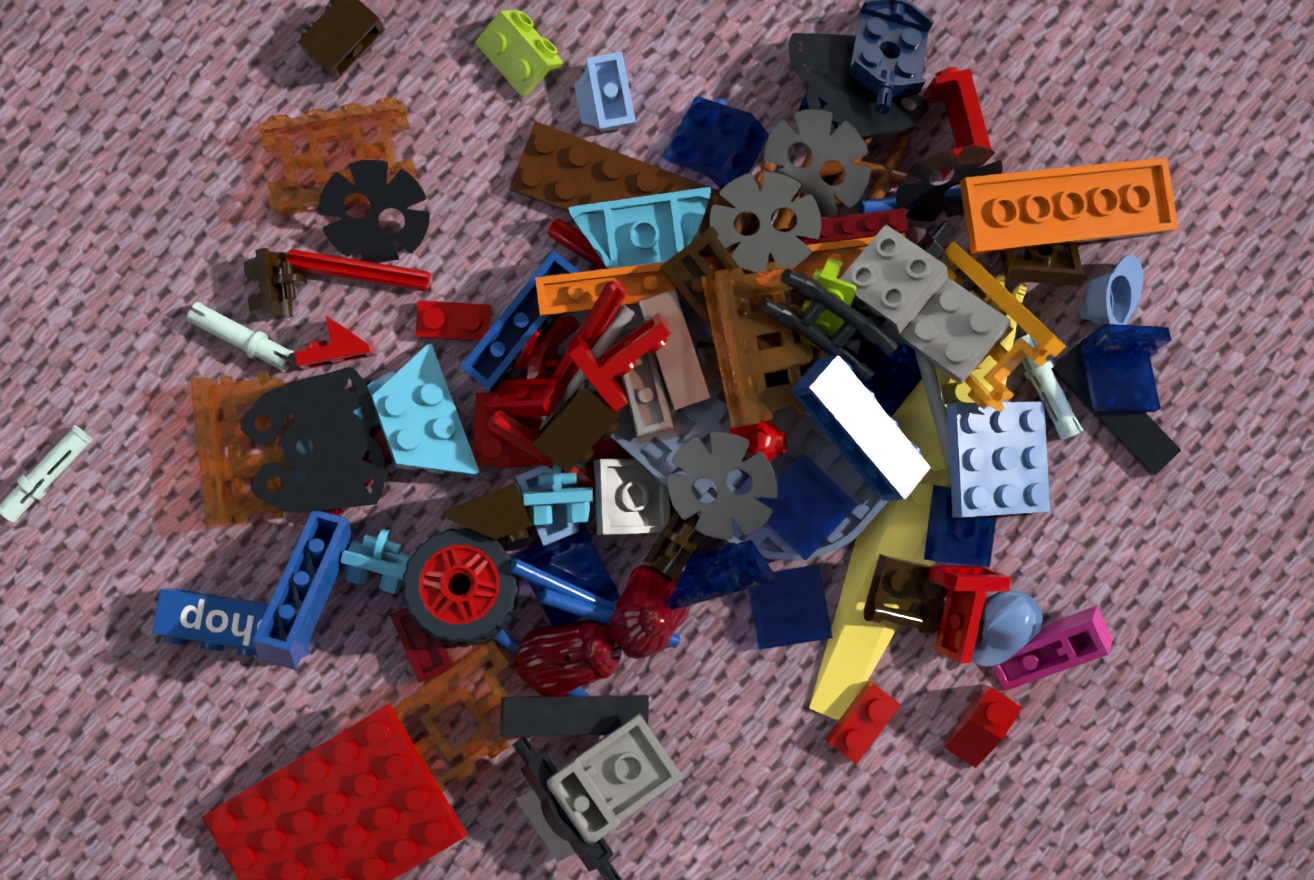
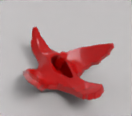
(541, 356)

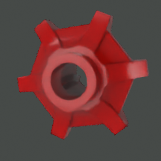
(763, 438)

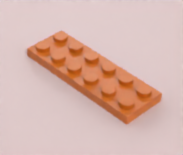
(1068, 205)

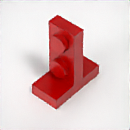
(619, 358)
(964, 606)

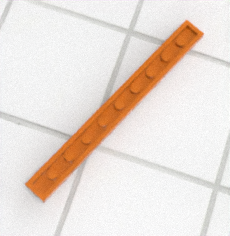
(580, 290)

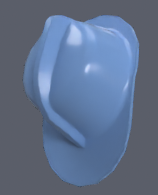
(1114, 295)
(1005, 627)

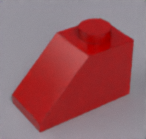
(982, 725)

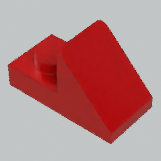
(343, 348)

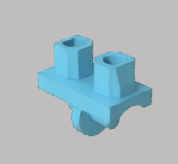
(541, 501)
(377, 556)

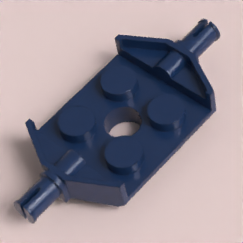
(903, 32)

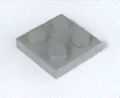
(629, 499)

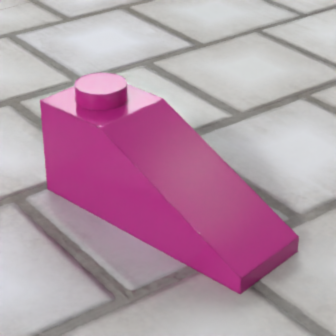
(1057, 648)

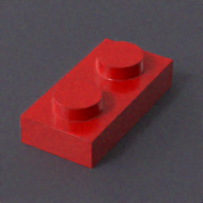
(452, 320)
(526, 397)
(862, 722)

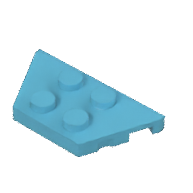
(642, 227)
(423, 420)

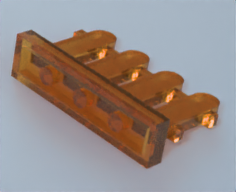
(728, 332)
(211, 439)

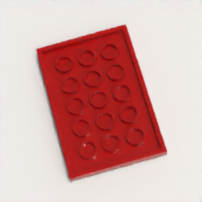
(340, 811)

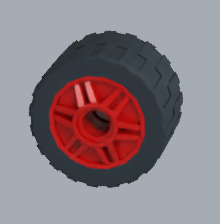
(439, 567)

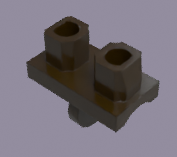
(275, 282)
(674, 545)

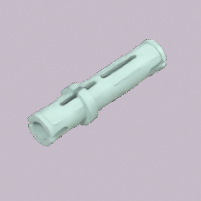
(253, 343)
(1051, 394)
(33, 485)

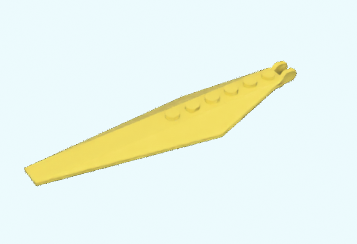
(894, 532)

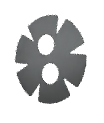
(841, 146)
(776, 193)
(726, 456)

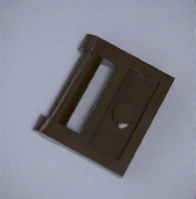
(687, 267)
(904, 581)

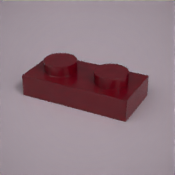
(425, 654)

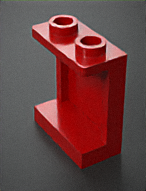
(963, 111)

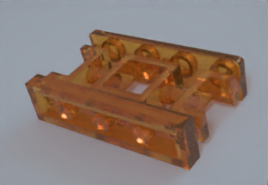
(327, 128)
(440, 697)

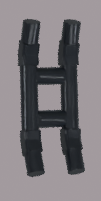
(823, 300)

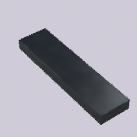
(1132, 429)
(569, 714)

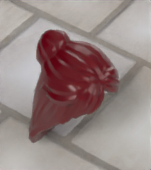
(641, 616)
(566, 657)

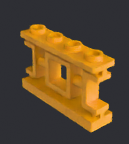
(1005, 303)

